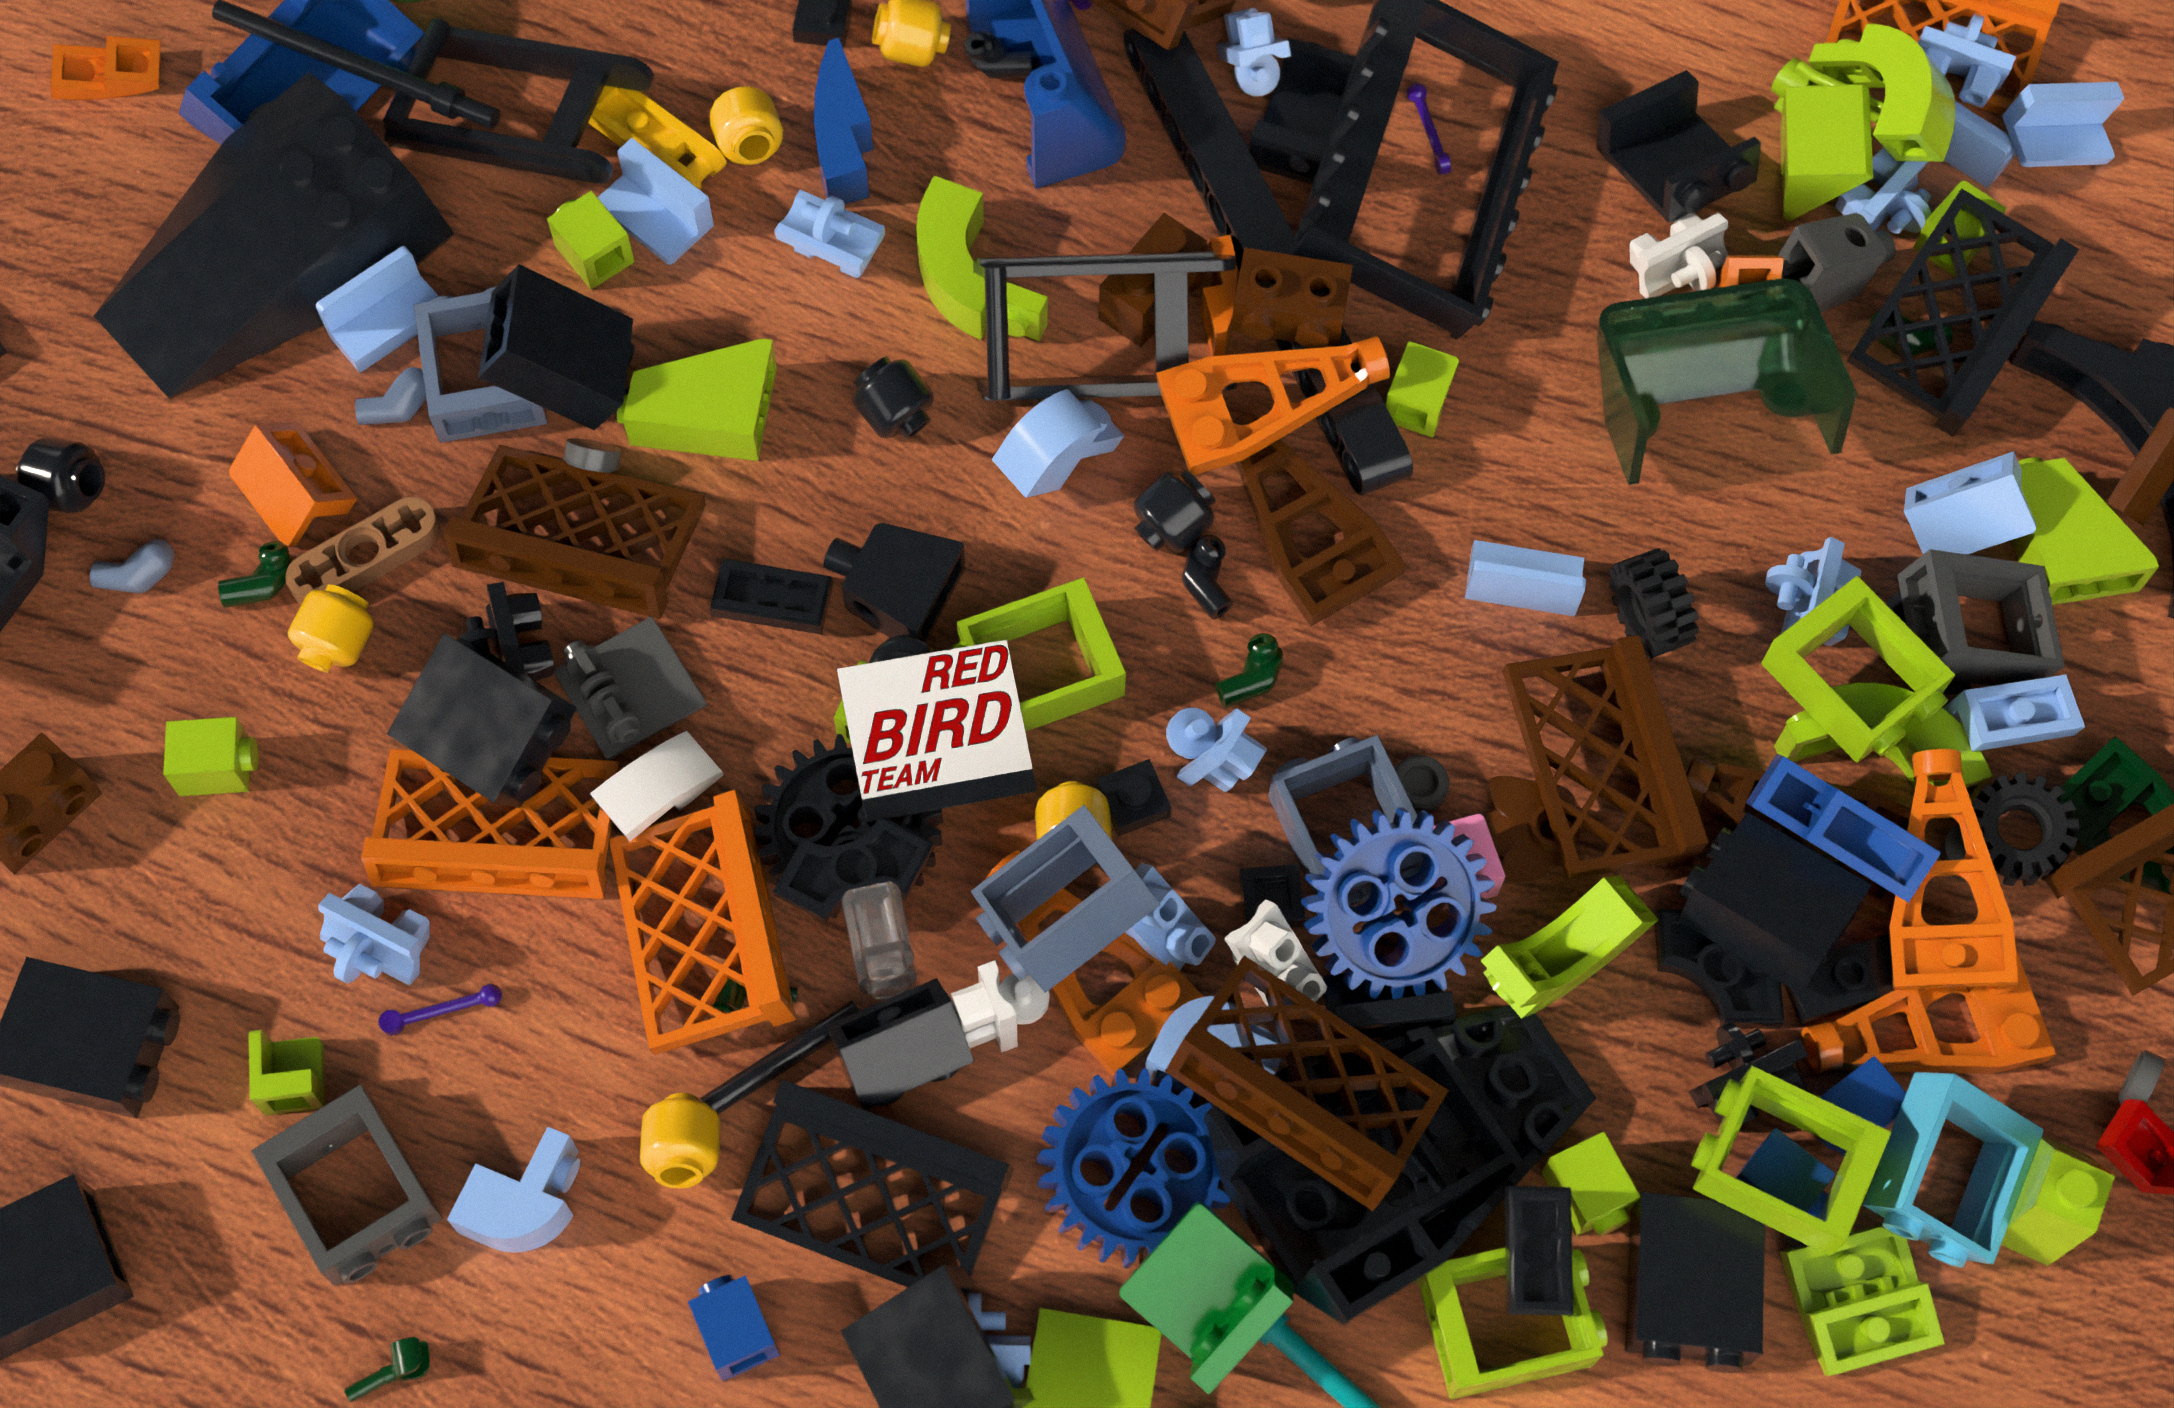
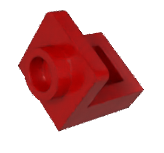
(2140, 1147)

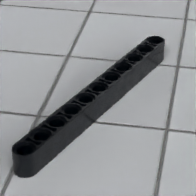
(1245, 208)

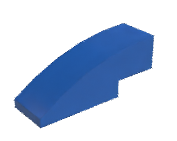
(841, 128)
(1843, 827)

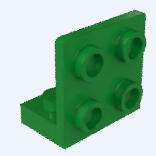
(1208, 1293)

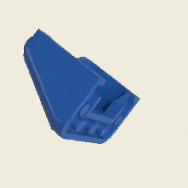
(265, 70)
(1069, 103)

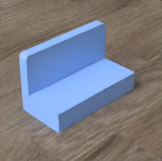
(2062, 123)
(1978, 147)
(657, 204)
(375, 309)
(1970, 507)
(1525, 578)
(2017, 712)

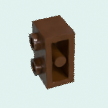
(1291, 298)
(1128, 299)
(38, 799)

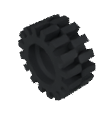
(1654, 602)
(2050, 812)

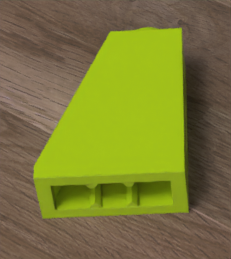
(703, 402)
(2078, 536)
(2057, 1202)

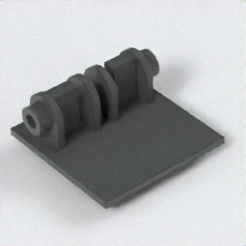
(628, 687)

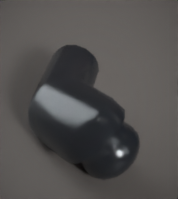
(996, 59)
(1201, 575)

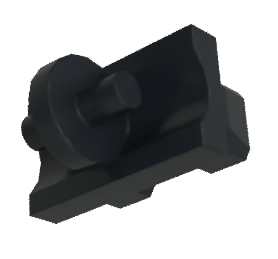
(505, 618)
(1737, 1051)

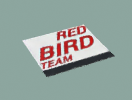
(936, 730)

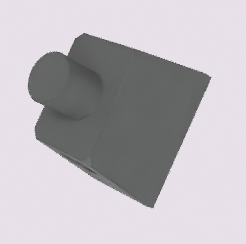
(1835, 257)

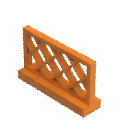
(2023, 16)
(476, 863)
(751, 918)

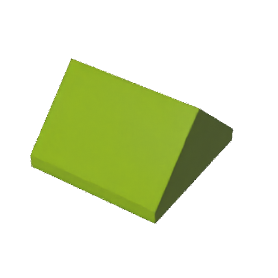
(1823, 144)

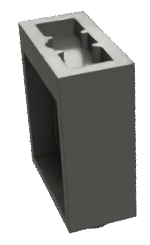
(1934, 614)
(318, 1137)

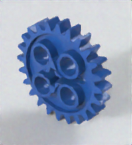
(1420, 950)
(1091, 1136)

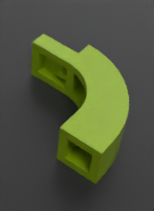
(1918, 98)
(945, 233)
(1871, 702)
(1568, 949)

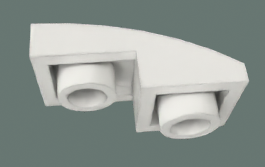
(655, 783)

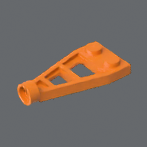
(1203, 420)
(1958, 953)
(2004, 1016)
(1134, 1017)

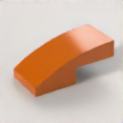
(119, 70)
(1218, 300)

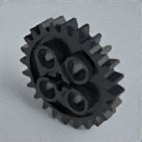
(808, 797)

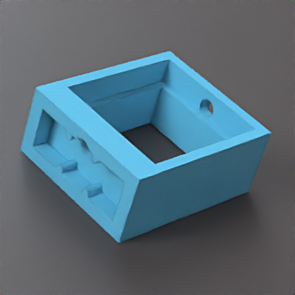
(1993, 1185)

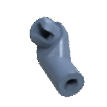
(398, 403)
(138, 572)

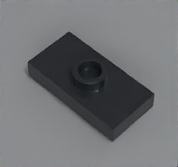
(771, 596)
(1846, 981)
(1538, 1250)

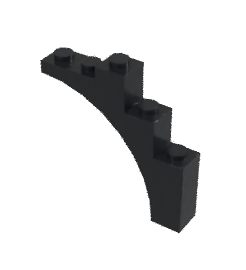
(2118, 386)

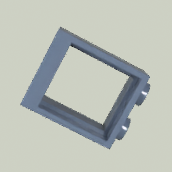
(469, 411)
(1343, 762)
(1043, 872)

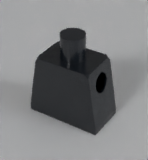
(897, 578)

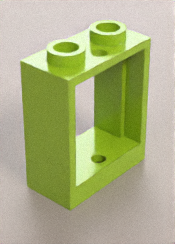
(1062, 603)
(1890, 639)
(1859, 1137)
(1453, 1344)

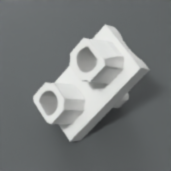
(1684, 258)
(1277, 949)
(995, 1009)

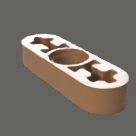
(368, 530)

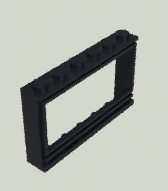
(1359, 133)

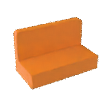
(289, 480)

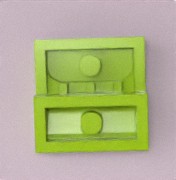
(1862, 1300)
(1091, 1362)

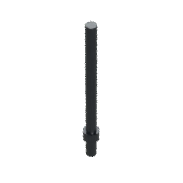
(443, 98)

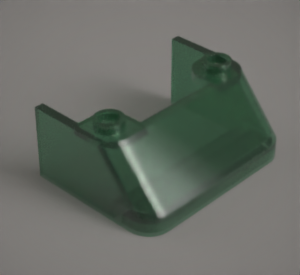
(1716, 345)

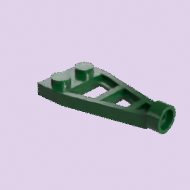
(2105, 790)

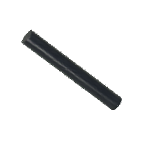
(775, 1062)

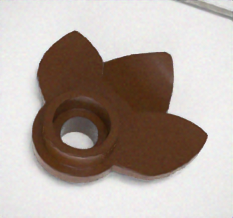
(1517, 827)

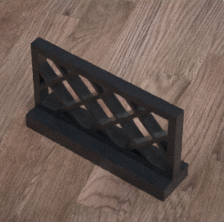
(1991, 345)
(885, 1140)

